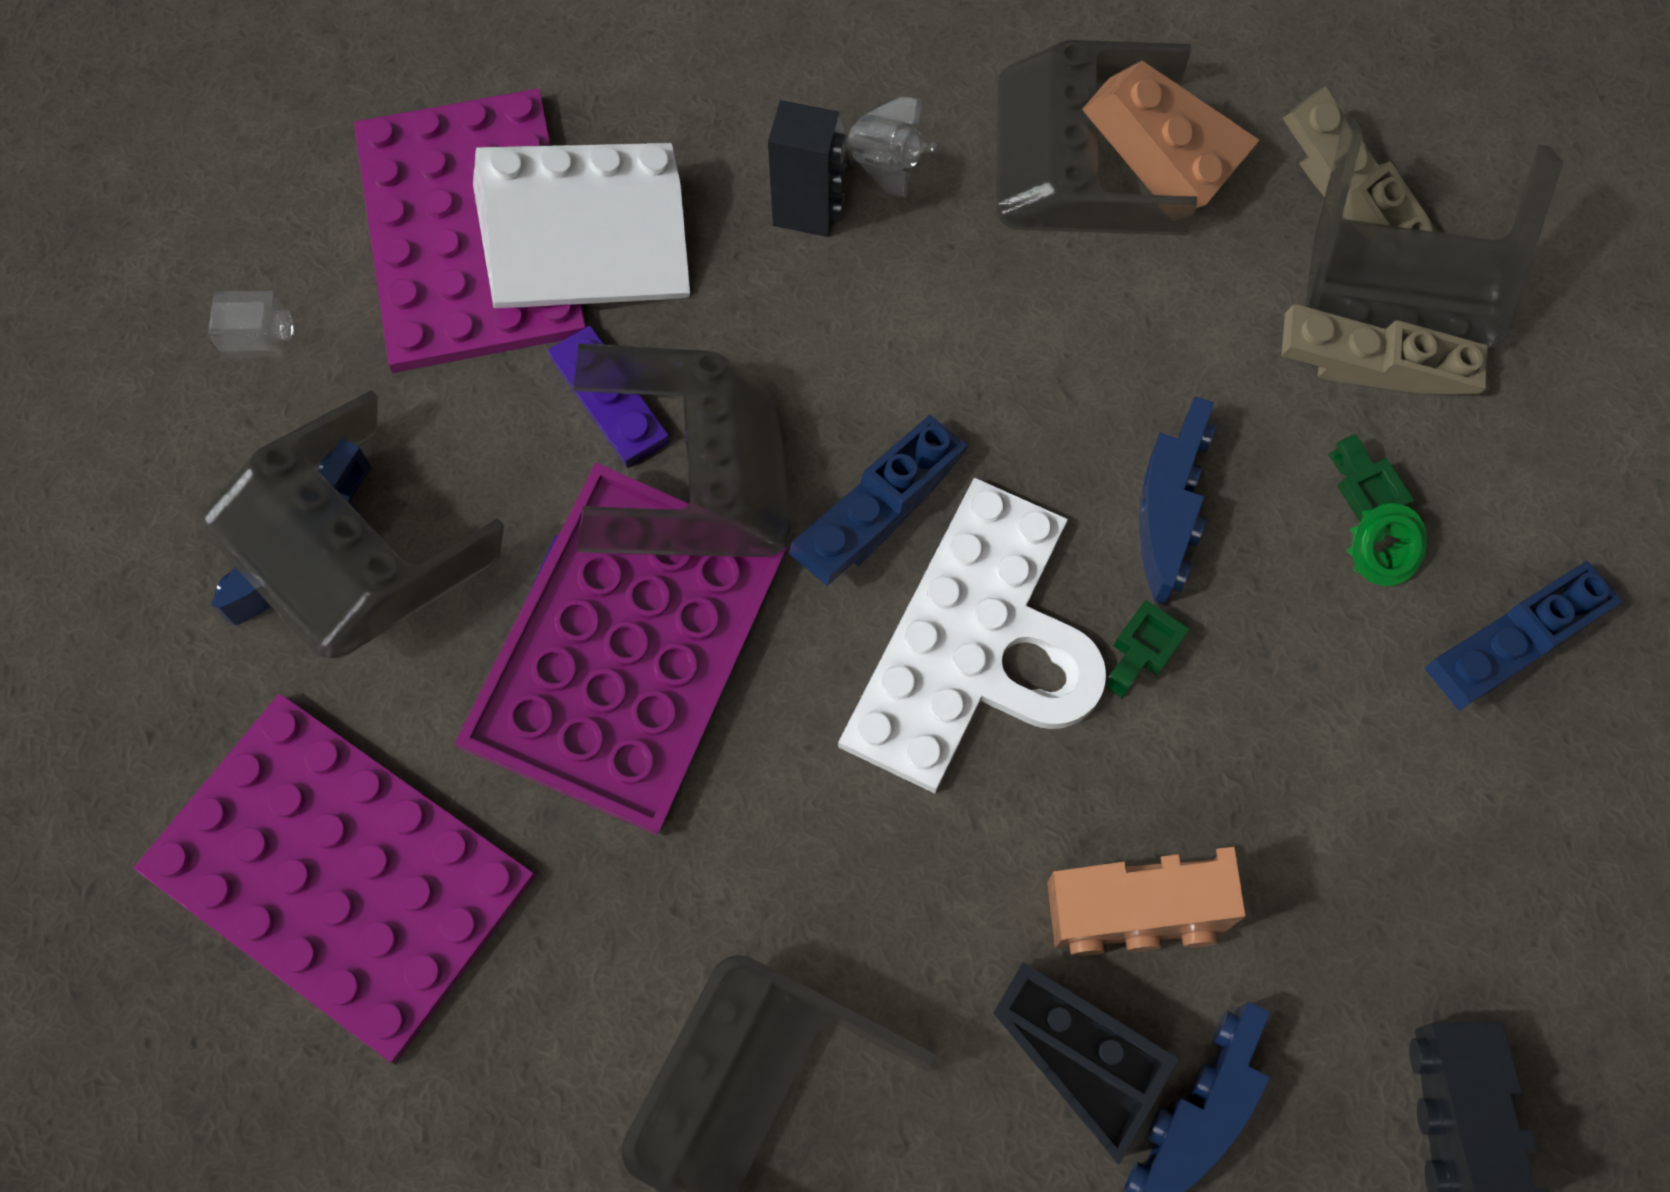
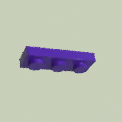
(620, 416)

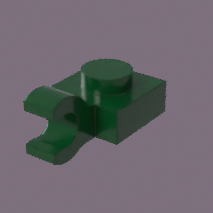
(1366, 482)
(1146, 642)

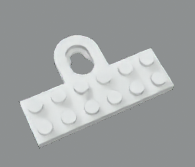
(955, 638)

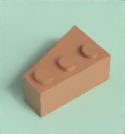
(1168, 133)
(1145, 904)

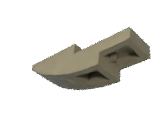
(1376, 190)
(1389, 358)

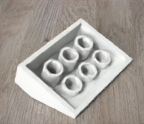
(581, 224)

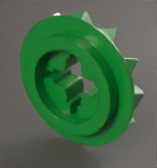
(1398, 560)

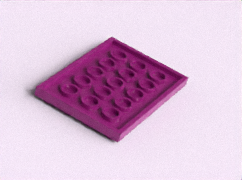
(430, 236)
(616, 664)
(336, 876)

